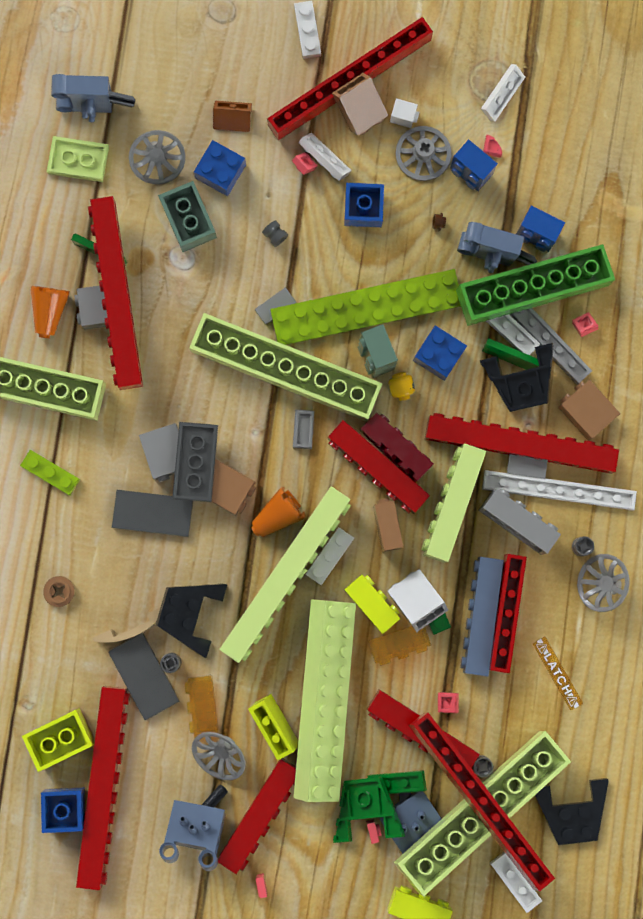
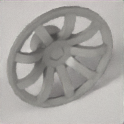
(423, 152)
(156, 155)
(606, 583)
(221, 750)

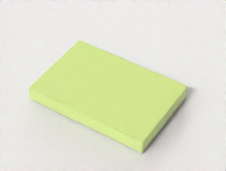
(77, 159)

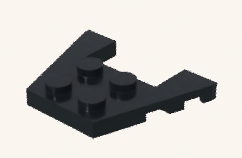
(525, 387)
(181, 610)
(575, 821)

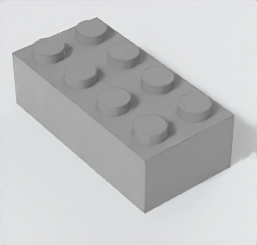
(519, 521)

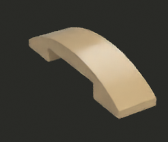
(109, 636)

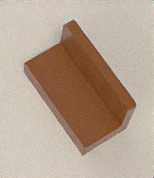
(232, 116)

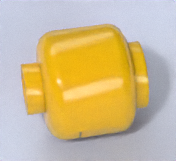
(401, 386)

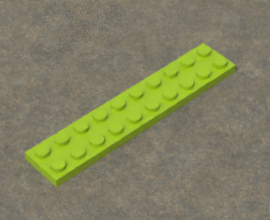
(365, 307)

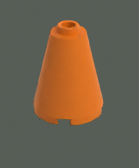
(47, 309)
(277, 514)

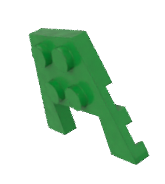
(366, 800)

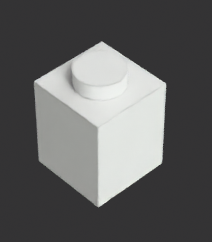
(404, 113)

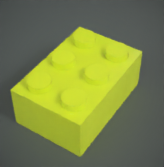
(58, 740)

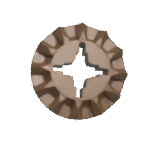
(49, 591)

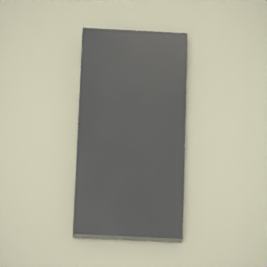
(195, 462)
(152, 513)
(143, 676)

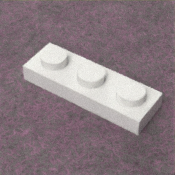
(307, 29)
(503, 92)
(324, 156)
(514, 333)
(330, 556)
(516, 882)

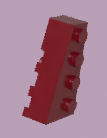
(396, 447)

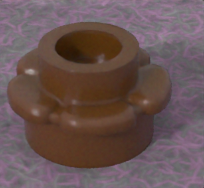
(439, 221)

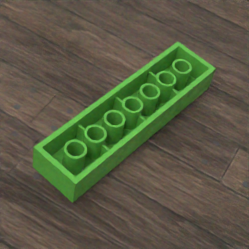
(535, 285)

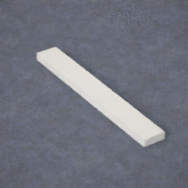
(560, 490)

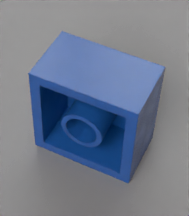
(473, 165)
(220, 168)
(364, 205)
(540, 229)
(439, 353)
(63, 810)

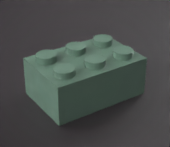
(187, 216)
(377, 350)

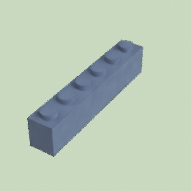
(482, 617)

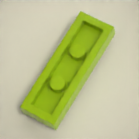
(50, 472)

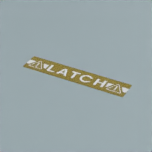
(557, 673)

